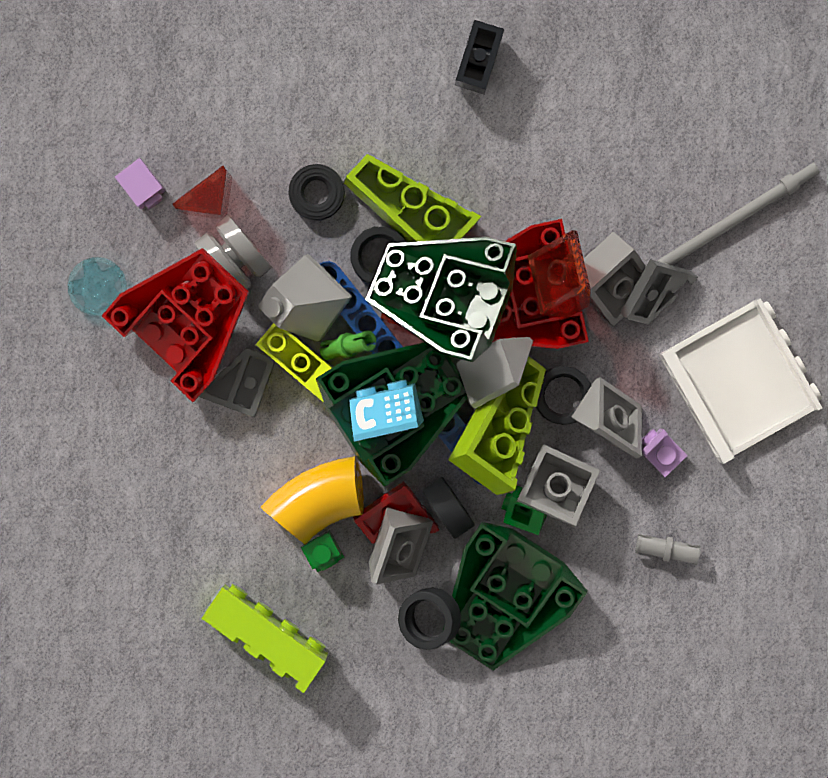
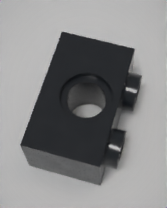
(479, 57)

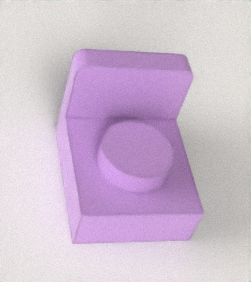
(662, 451)

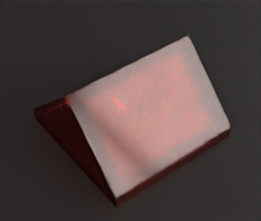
(209, 197)

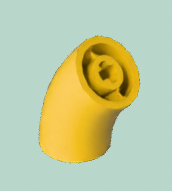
(318, 498)

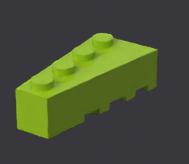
(408, 205)
(497, 432)
(266, 636)

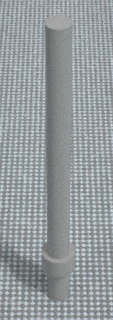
(788, 185)

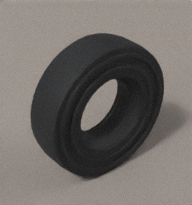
(316, 211)

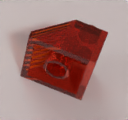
(560, 277)

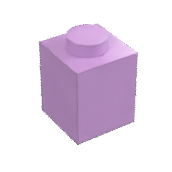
(141, 184)

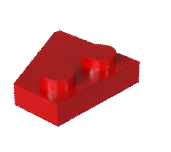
(400, 499)

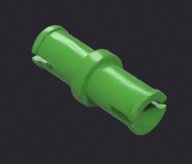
(348, 345)

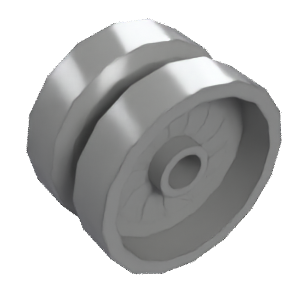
(235, 252)

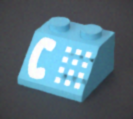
(385, 411)

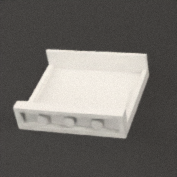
(741, 379)

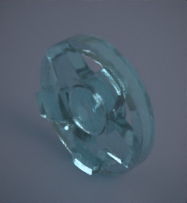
(96, 285)

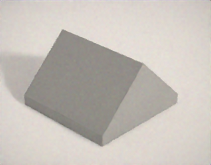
(495, 370)
(612, 417)
(398, 546)

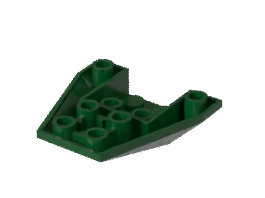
(447, 291)
(438, 391)
(509, 594)

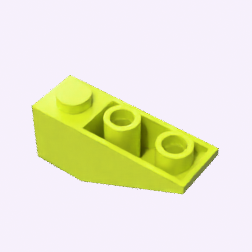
(294, 357)

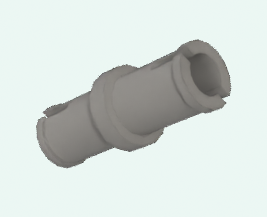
(667, 549)

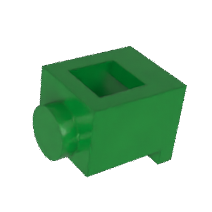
(522, 515)
(322, 551)

